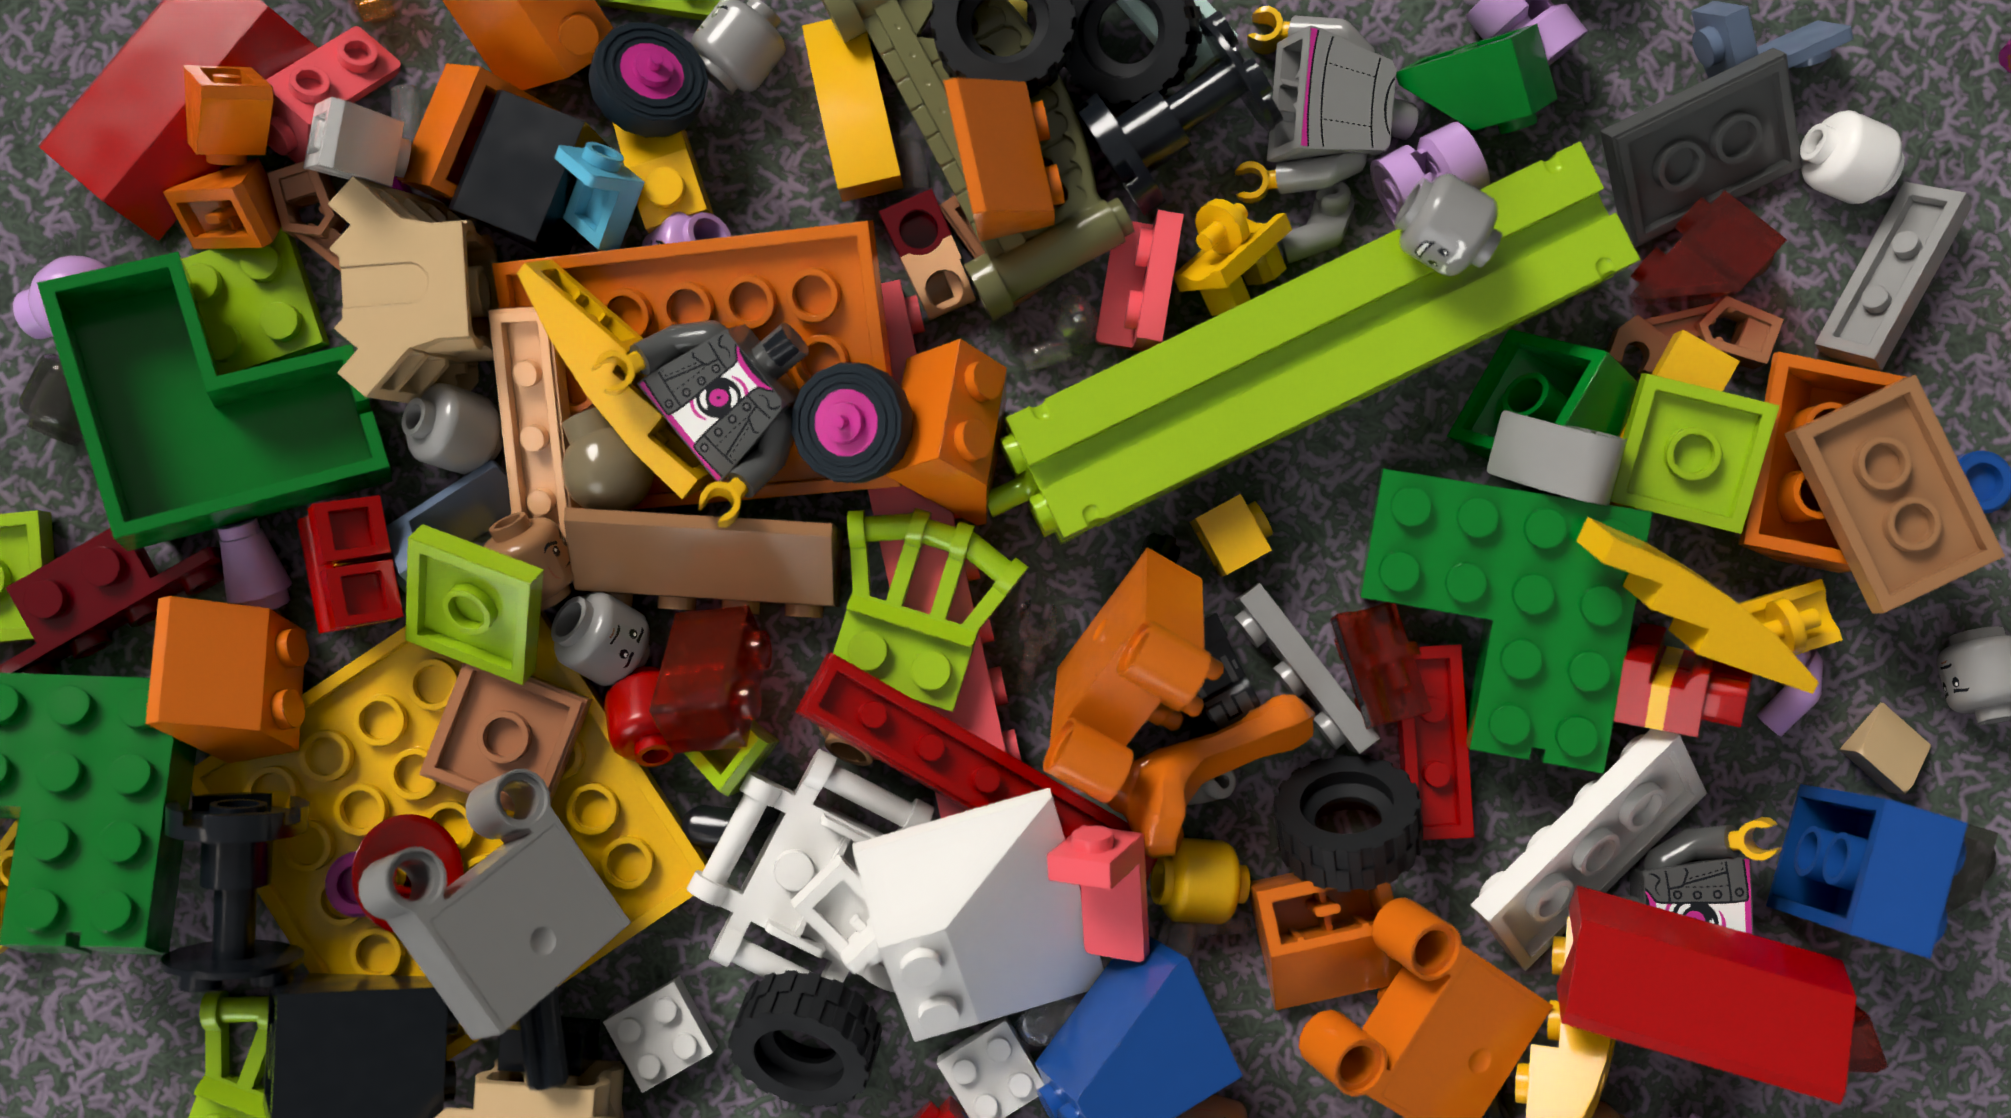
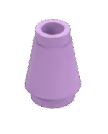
(252, 567)

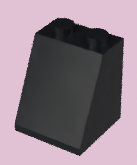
(357, 1048)

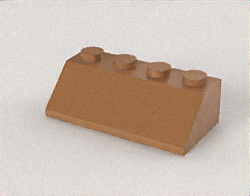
(695, 559)

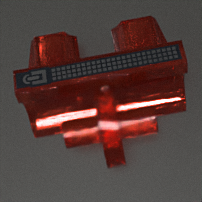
(1380, 665)

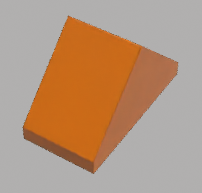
(227, 208)

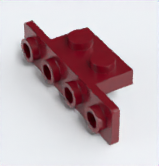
(93, 592)

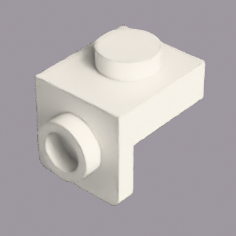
(839, 913)

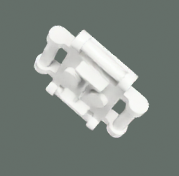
(795, 851)

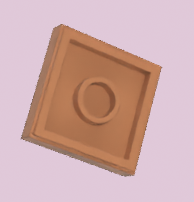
(504, 727)

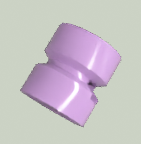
(1556, 23)
(1438, 153)

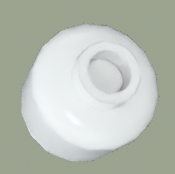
(1851, 157)

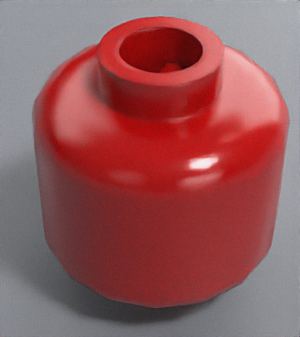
(629, 722)

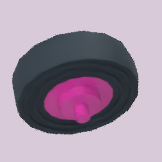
(648, 79)
(852, 422)

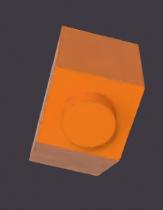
(227, 112)

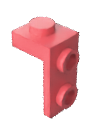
(342, 69)
(1112, 885)

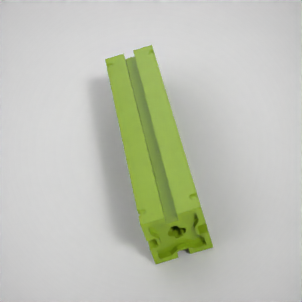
(1303, 354)

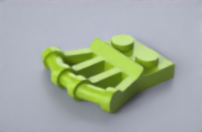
(905, 647)
(218, 1091)

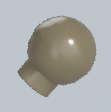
(600, 466)

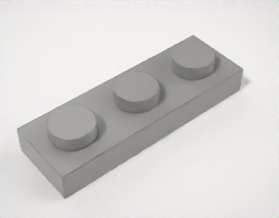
(1893, 274)
(1302, 670)

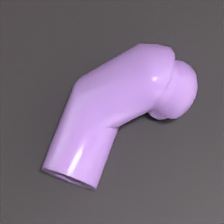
(1793, 703)

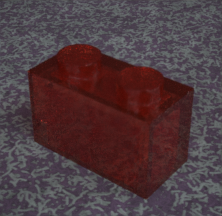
(711, 679)

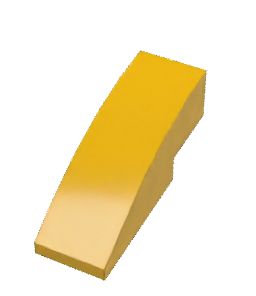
(852, 112)

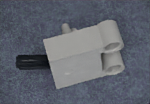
(507, 925)

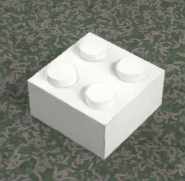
(660, 1034)
(991, 1071)

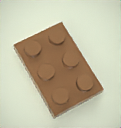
(1894, 495)

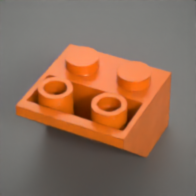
(1319, 939)

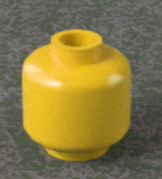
(1200, 882)

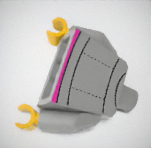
(1331, 100)

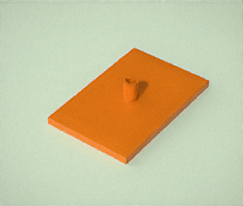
(810, 278)

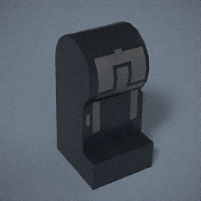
(1232, 694)

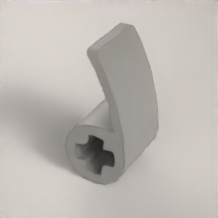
(1556, 457)

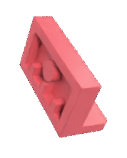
(1140, 285)

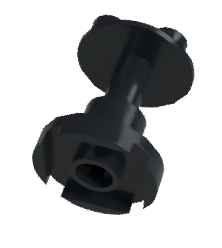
(1157, 127)
(234, 862)

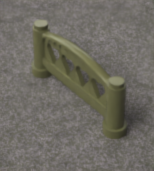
(1016, 262)

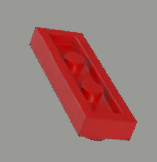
(1436, 748)

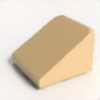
(1887, 750)

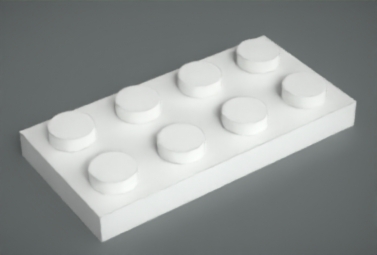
(1590, 844)

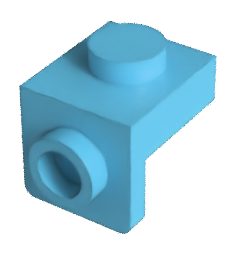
(602, 194)

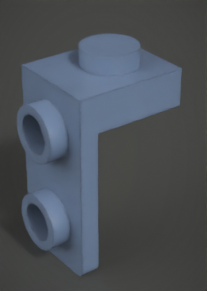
(1727, 38)
(461, 510)

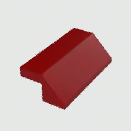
(131, 123)
(1708, 994)

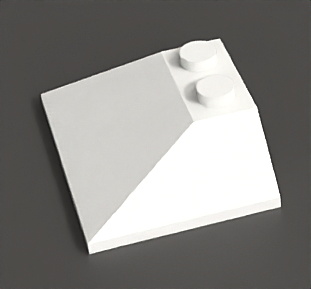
(972, 915)

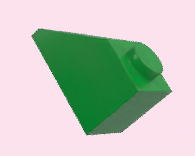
(1486, 81)

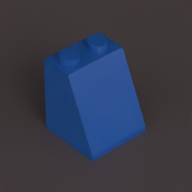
(1137, 1044)

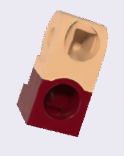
(928, 253)

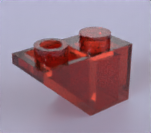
(1713, 259)

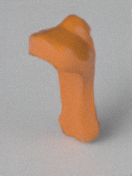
(1168, 777)

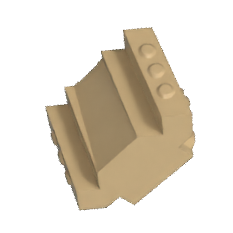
(411, 292)
(506, 1095)

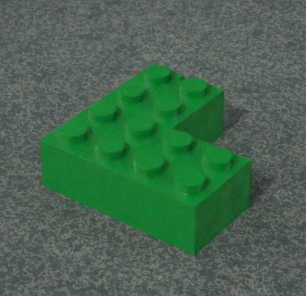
(174, 436)
(1547, 604)
(89, 814)

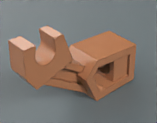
(298, 188)
(1750, 341)

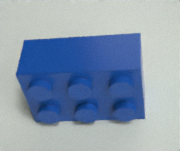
(1869, 867)

